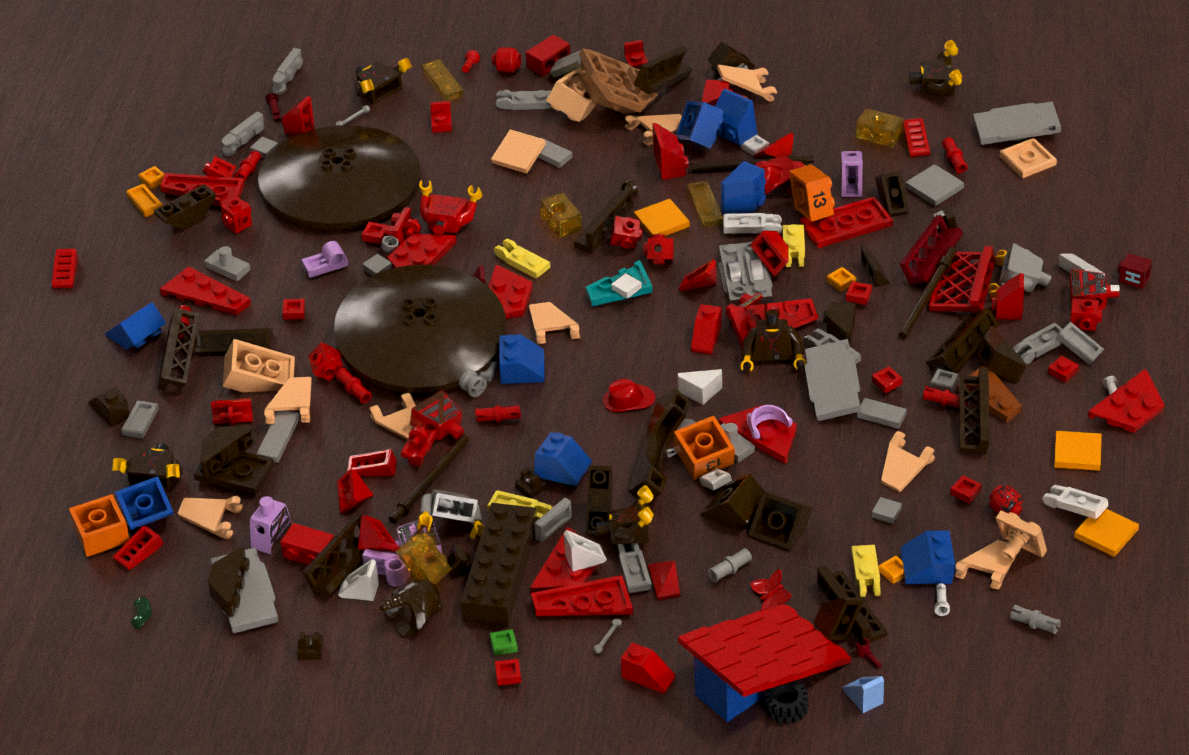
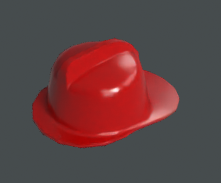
(776, 172)
(627, 396)

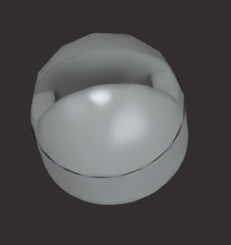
(389, 240)

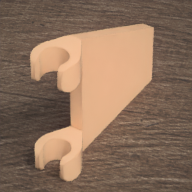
(747, 79)
(669, 122)
(549, 318)
(292, 396)
(396, 422)
(901, 465)
(209, 512)
(988, 560)

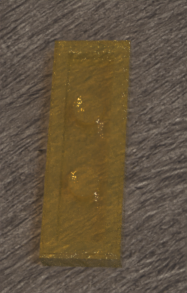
(442, 80)
(705, 203)

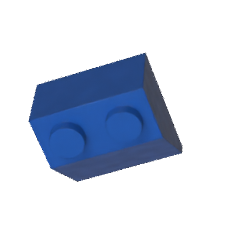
(738, 117)
(699, 124)
(743, 190)
(137, 327)
(520, 360)
(561, 460)
(143, 503)
(928, 558)

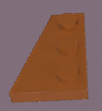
(1001, 400)

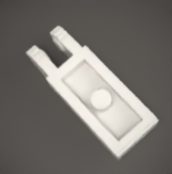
(751, 223)
(1075, 501)

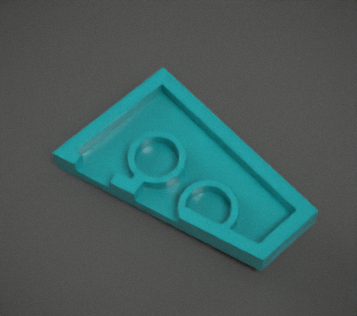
(601, 290)

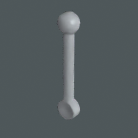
(365, 108)
(616, 624)

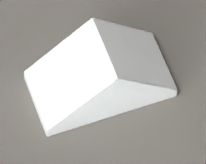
(700, 384)
(582, 552)
(361, 583)

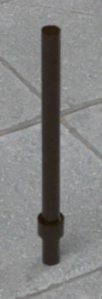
(734, 164)
(943, 266)
(406, 504)

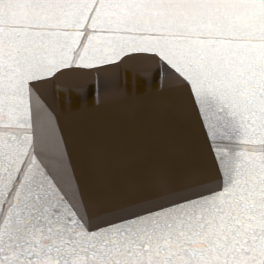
(734, 502)
(779, 520)

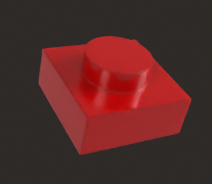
(373, 232)
(859, 293)
(293, 309)
(1063, 369)
(887, 379)
(966, 489)
(508, 672)

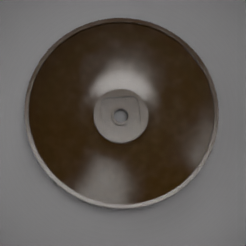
(310, 189)
(425, 354)

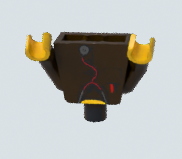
(937, 74)
(380, 80)
(772, 341)
(150, 464)
(631, 523)

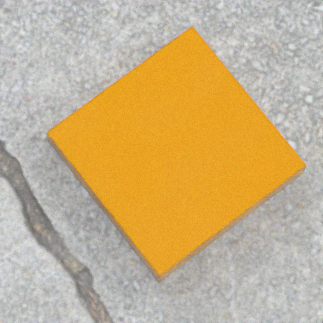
(662, 218)
(1078, 450)
(1107, 532)

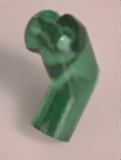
(144, 611)

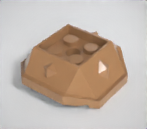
(611, 83)

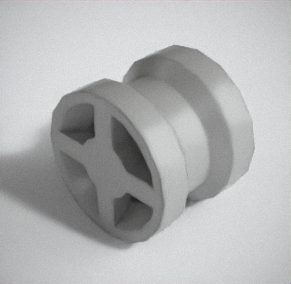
(472, 383)

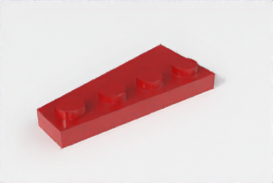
(224, 187)
(205, 291)
(795, 312)
(588, 598)

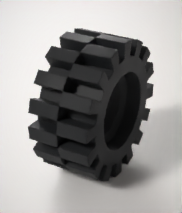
(786, 711)

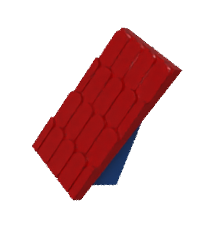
(755, 653)

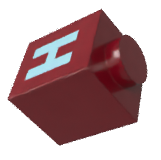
(1135, 270)

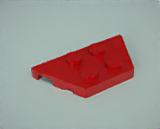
(421, 250)
(511, 290)
(1131, 404)
(775, 436)
(558, 572)

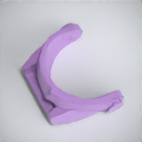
(764, 413)

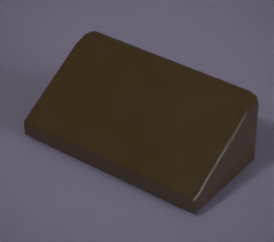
(873, 267)

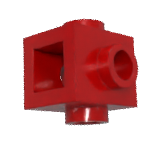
(236, 215)
(625, 232)
(665, 254)
(1085, 314)
(325, 361)

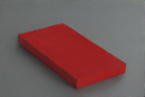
(847, 222)

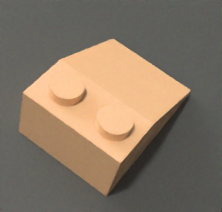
(571, 97)
(256, 368)

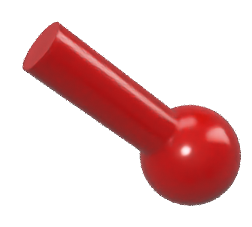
(471, 58)

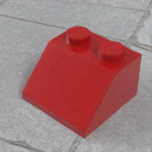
(668, 153)

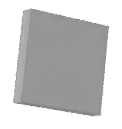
(934, 185)

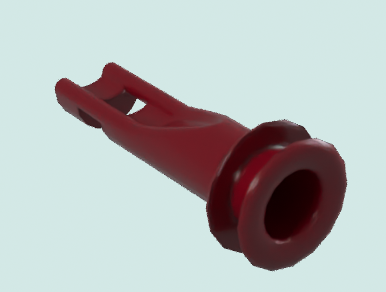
(272, 100)

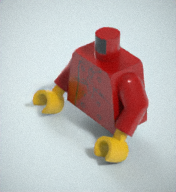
(447, 212)

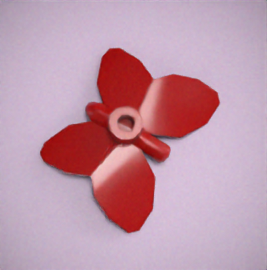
(772, 590)

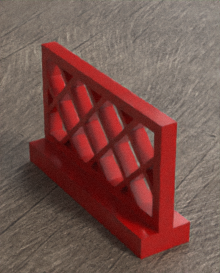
(979, 282)

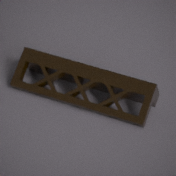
(662, 71)
(601, 225)
(221, 339)
(963, 341)
(170, 348)
(982, 410)
(342, 563)
(832, 590)

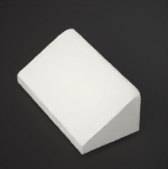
(1071, 261)

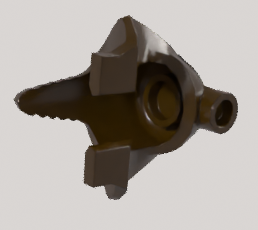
(420, 596)

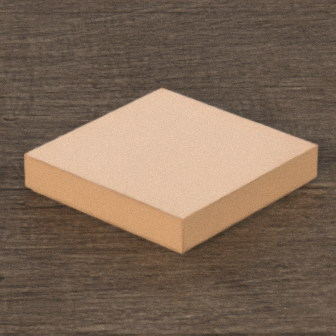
(518, 151)
(1028, 158)

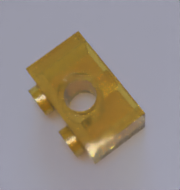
(879, 127)
(560, 214)
(413, 554)

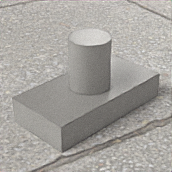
(227, 265)
(742, 447)

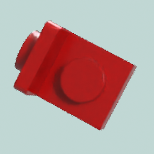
(634, 54)
(441, 116)
(219, 168)

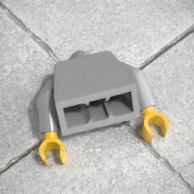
(1018, 261)
(450, 506)

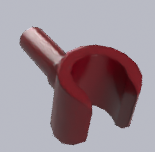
(865, 651)

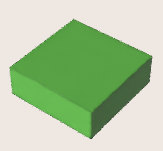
(503, 642)

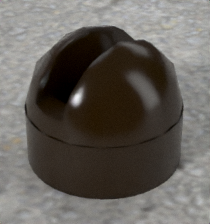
(630, 182)

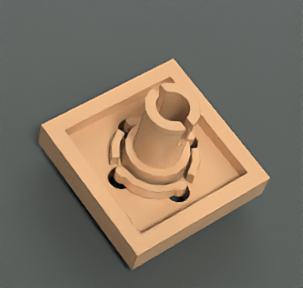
(1020, 535)

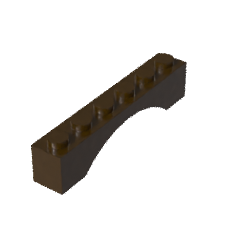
(666, 418)

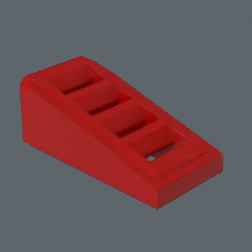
(915, 135)
(65, 267)
(380, 463)
(139, 538)

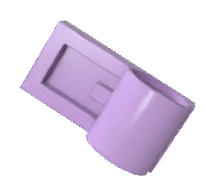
(330, 259)
(388, 565)

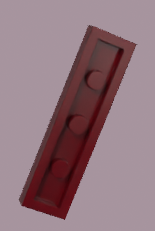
(926, 266)

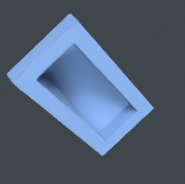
(866, 692)

